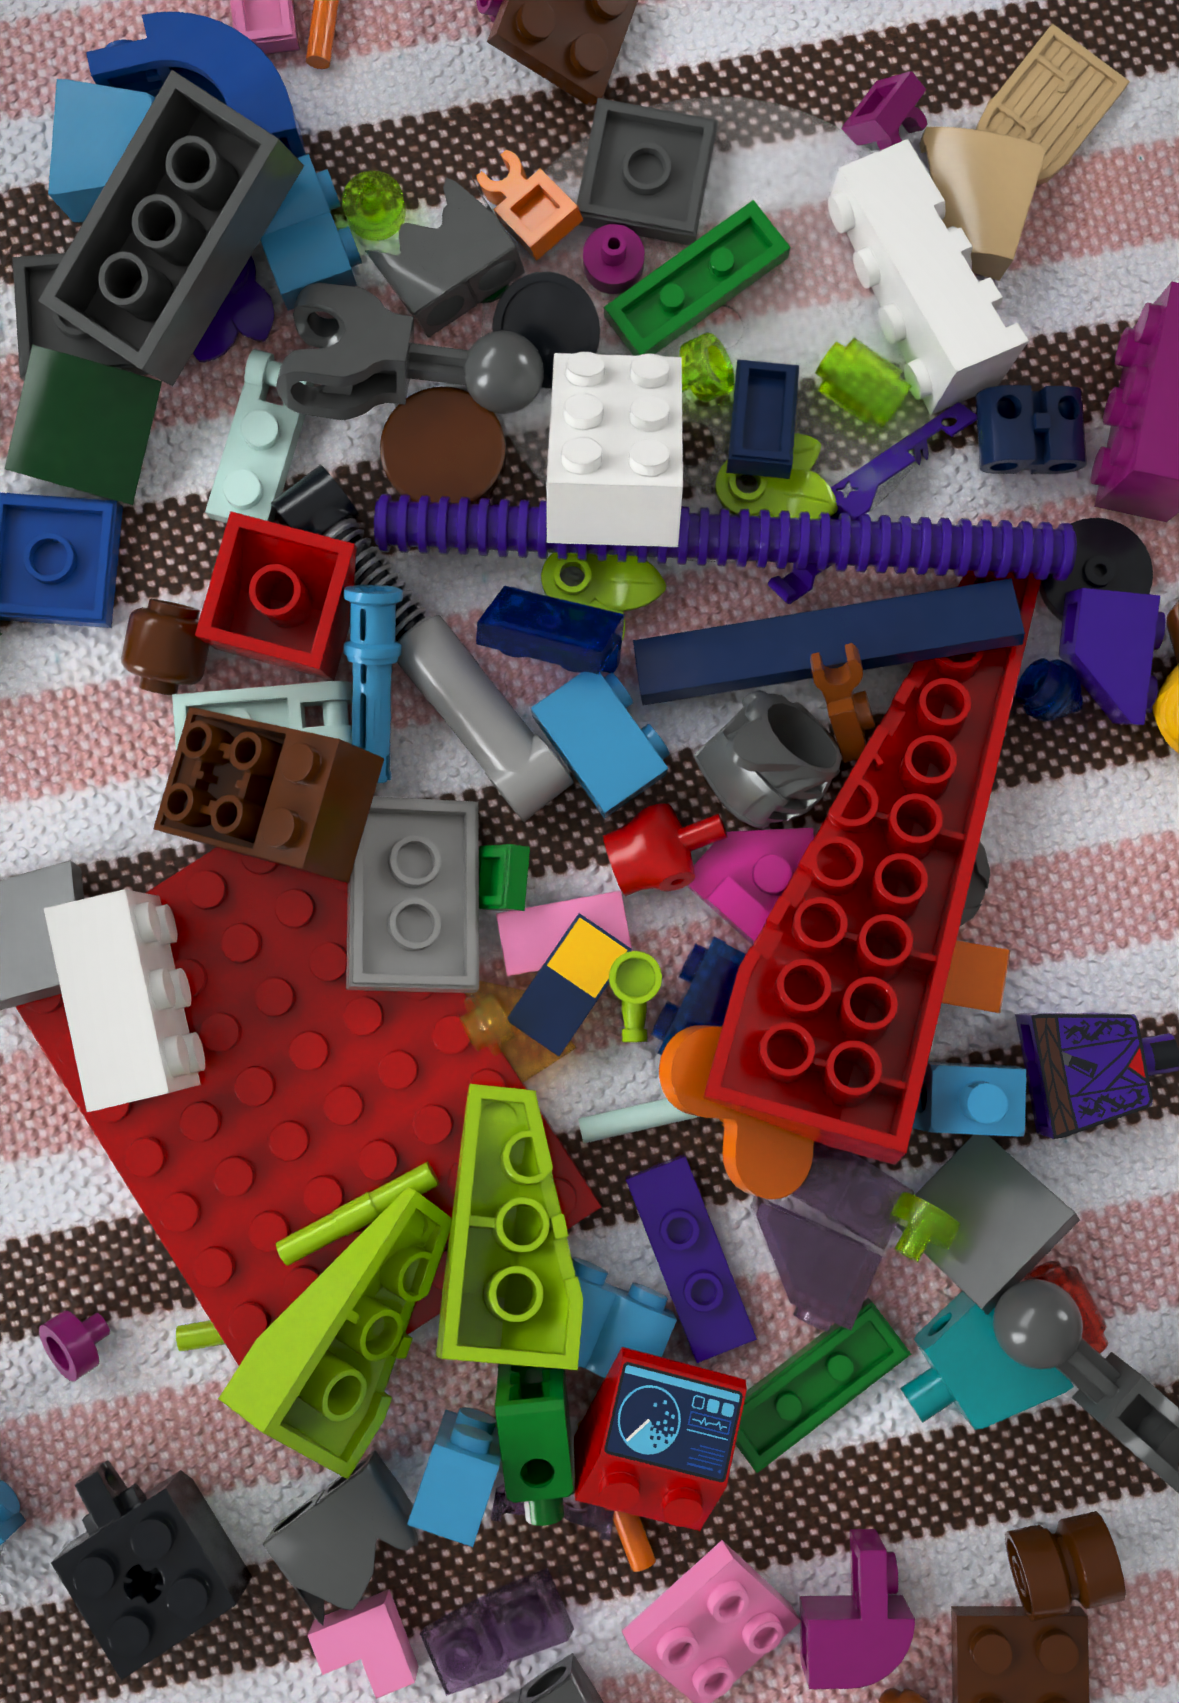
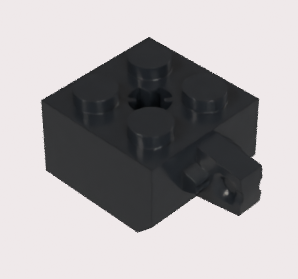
(127, 1537)

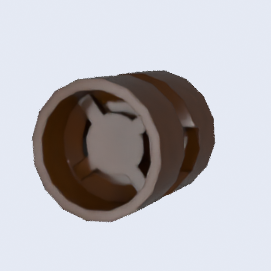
(1065, 1566)

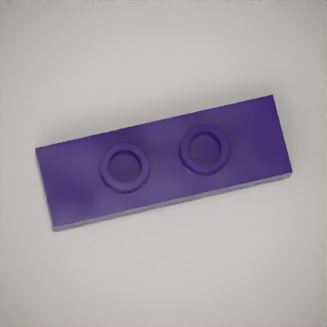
(690, 1258)

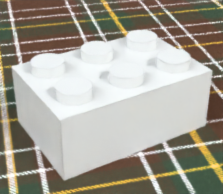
(615, 450)
(124, 997)

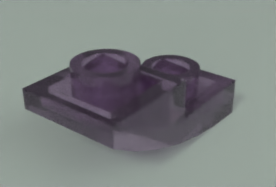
(852, 1193)
(495, 1630)

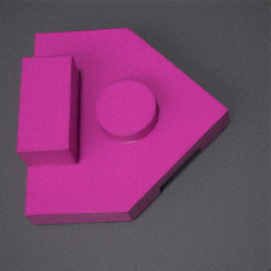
(748, 874)

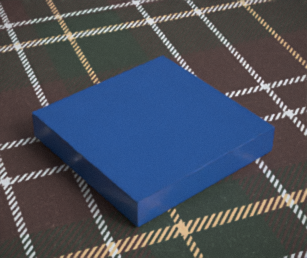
(58, 559)

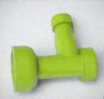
(635, 980)

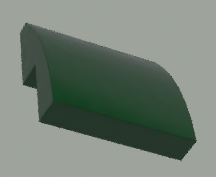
(82, 424)

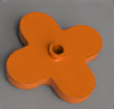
(755, 1153)

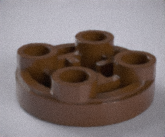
(443, 447)

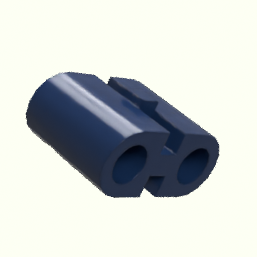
(1030, 429)

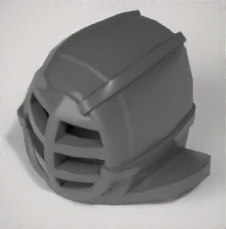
(770, 760)

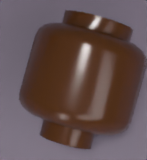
(164, 647)

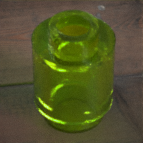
(862, 382)

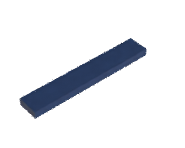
(781, 646)

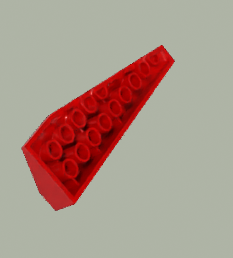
(858, 950)

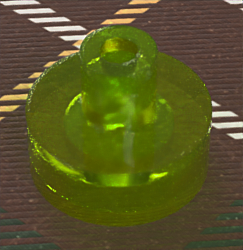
(374, 205)
(706, 367)
(922, 1225)

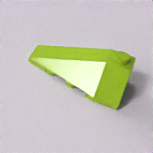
(508, 1259)
(327, 1358)

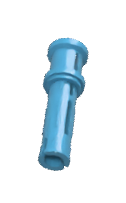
(372, 652)

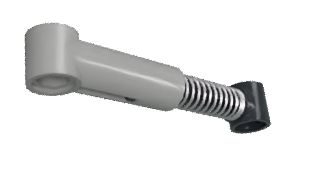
(437, 660)

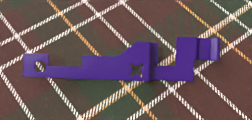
(866, 482)

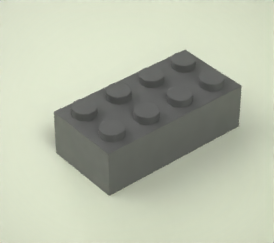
(172, 229)

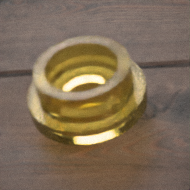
(486, 1024)

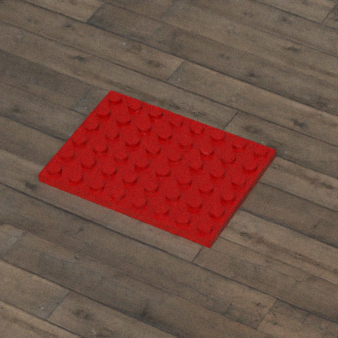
(299, 1094)

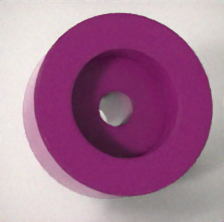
(613, 258)
(73, 1342)

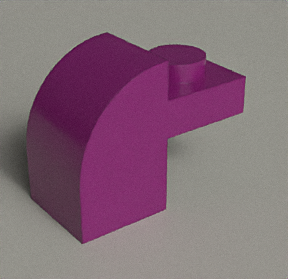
(858, 1635)

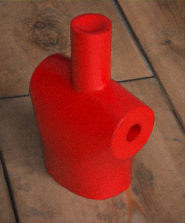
(657, 850)

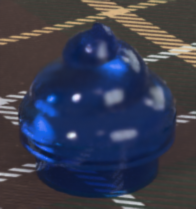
(1049, 690)

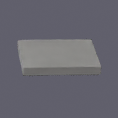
(415, 898)

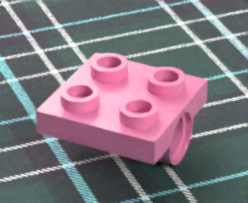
(711, 1625)

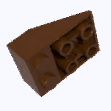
(270, 792)

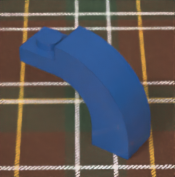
(211, 58)

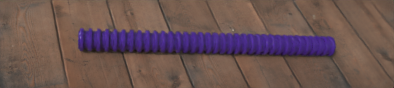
(745, 539)

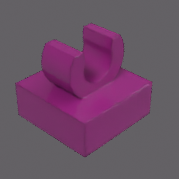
(885, 109)

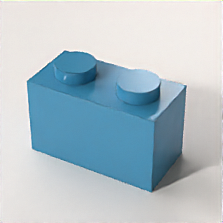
(601, 740)
(458, 1476)

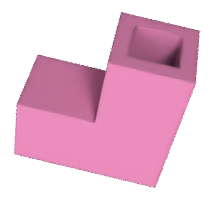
(370, 1634)

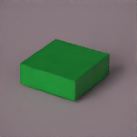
(503, 877)

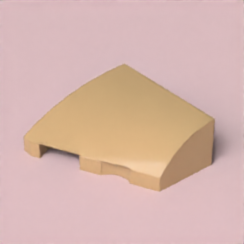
(985, 189)

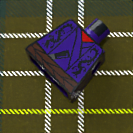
(1089, 1068)

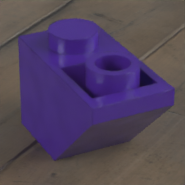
(1111, 648)

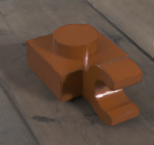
(847, 710)

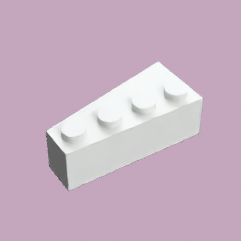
(922, 278)

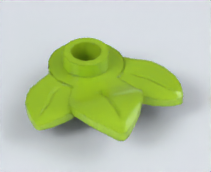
(802, 492)
(606, 583)

